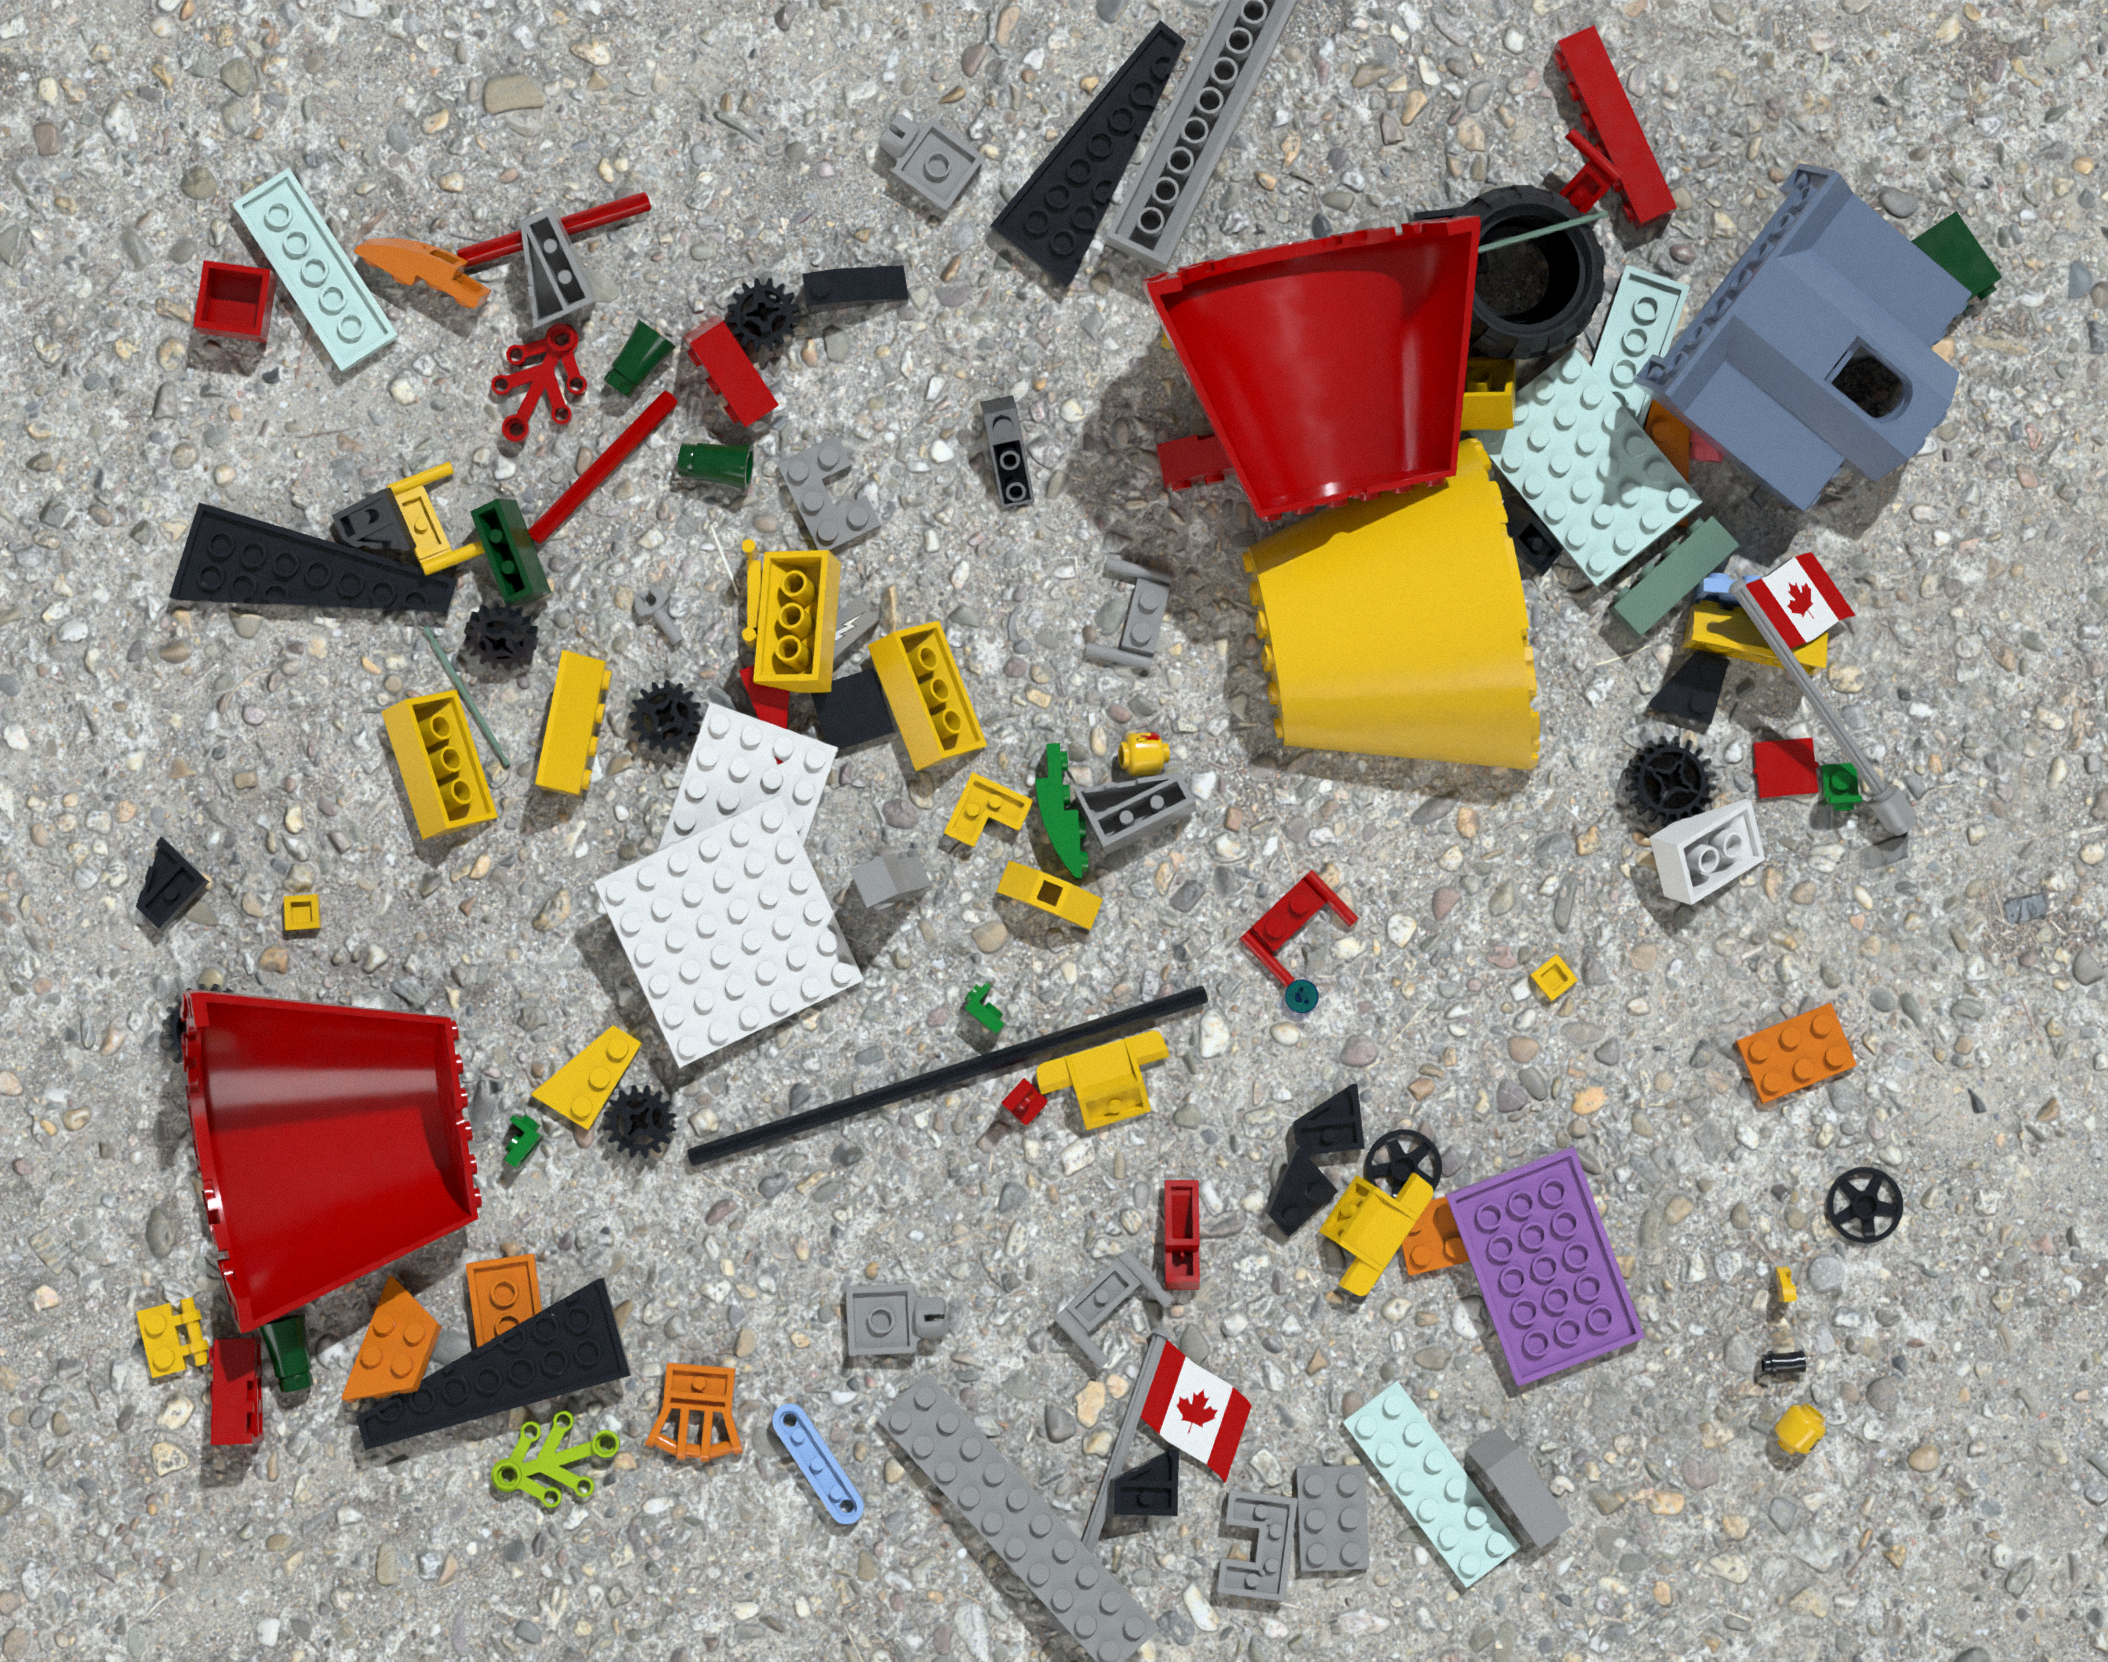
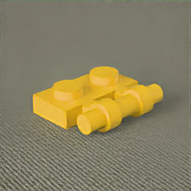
(163, 1340)

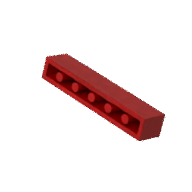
(1614, 126)

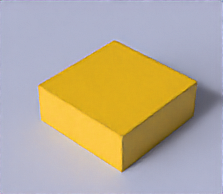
(302, 912)
(1553, 977)

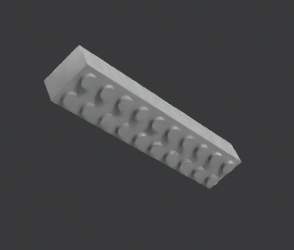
(1197, 128)

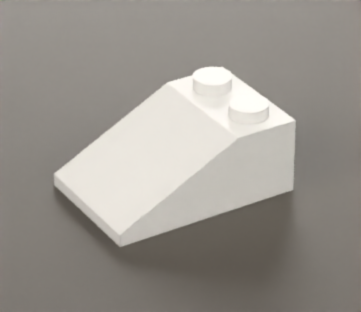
(1707, 851)

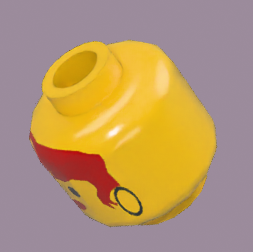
(1143, 754)

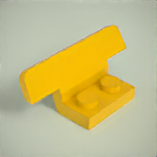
(1106, 1078)
(1374, 1227)

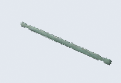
(1547, 230)
(466, 696)

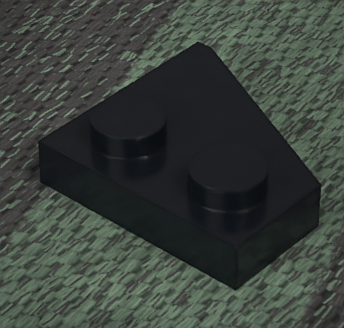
(1693, 689)
(169, 886)
(1331, 1125)
(1147, 1488)

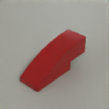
(1181, 1234)

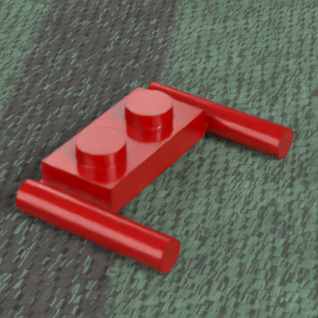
(1592, 179)
(1287, 917)

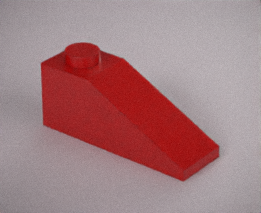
(769, 702)

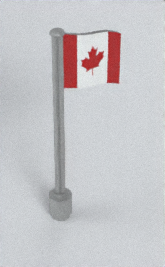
(1796, 607)
(1183, 1407)

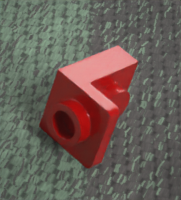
(1024, 1102)

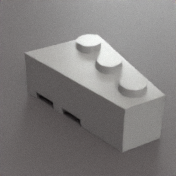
(553, 268)
(1134, 808)
(890, 880)
(1519, 1488)

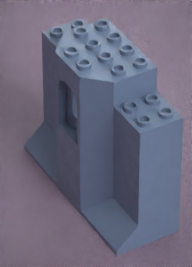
(1785, 323)

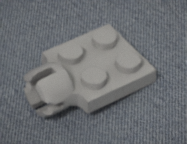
(930, 159)
(891, 1319)

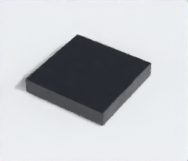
(853, 710)

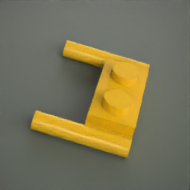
(432, 545)
(754, 583)

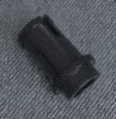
(1783, 1363)

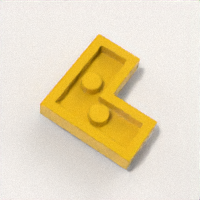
(985, 800)

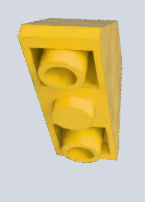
(1049, 894)

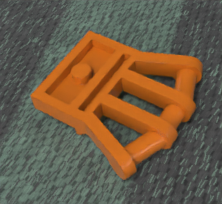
(699, 1389)

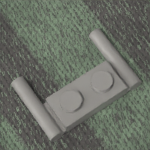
(1144, 616)
(1102, 1297)

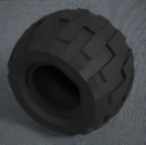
(1574, 273)

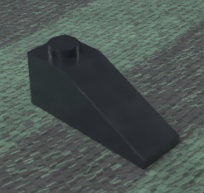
(854, 287)

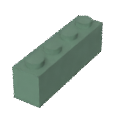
(1674, 577)

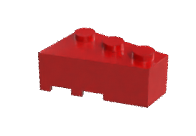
(729, 371)
(1192, 461)
(236, 1391)

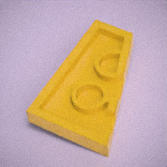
(590, 1077)

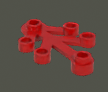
(542, 377)

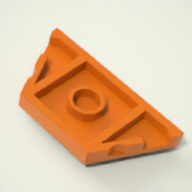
(393, 1347)

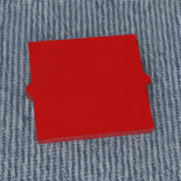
(1785, 767)

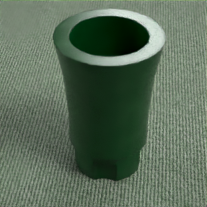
(638, 359)
(717, 463)
(289, 1351)

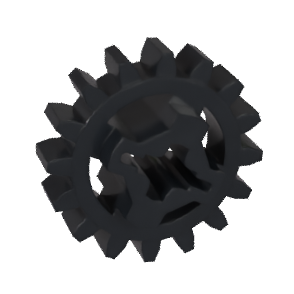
(778, 310)
(501, 635)
(652, 710)
(653, 1103)

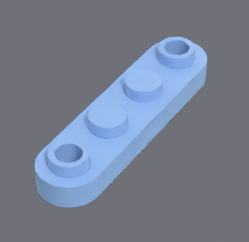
(818, 1463)

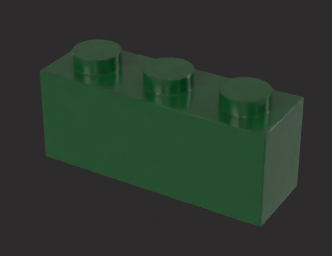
(510, 552)

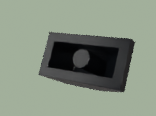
(1531, 538)

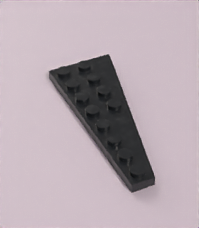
(1071, 189)
(266, 564)
(541, 1358)

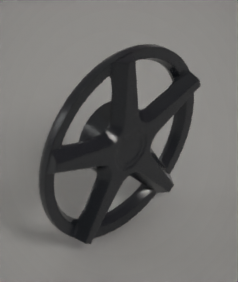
(1403, 1163)
(1864, 1205)

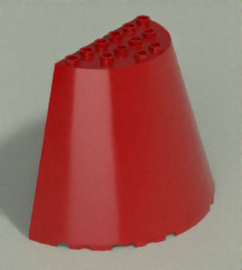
(1330, 359)
(322, 1141)

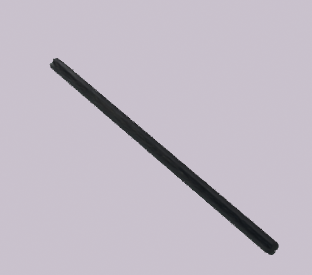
(947, 1075)

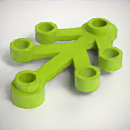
(549, 1461)

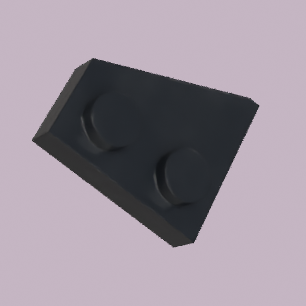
(374, 523)
(1298, 1192)

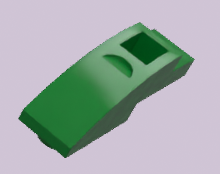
(1061, 826)

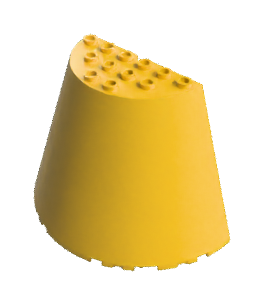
(1401, 626)

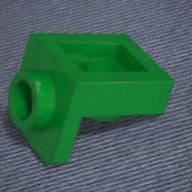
(1840, 786)
(986, 1015)
(521, 1147)

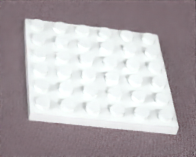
(728, 930)

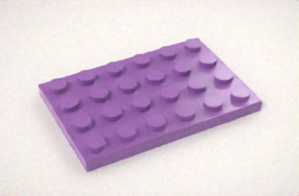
(1544, 1266)

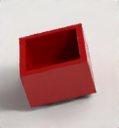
(235, 301)

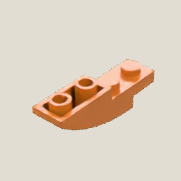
(412, 261)

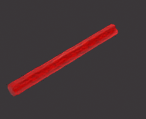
(573, 224)
(602, 467)

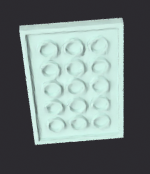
(1588, 469)

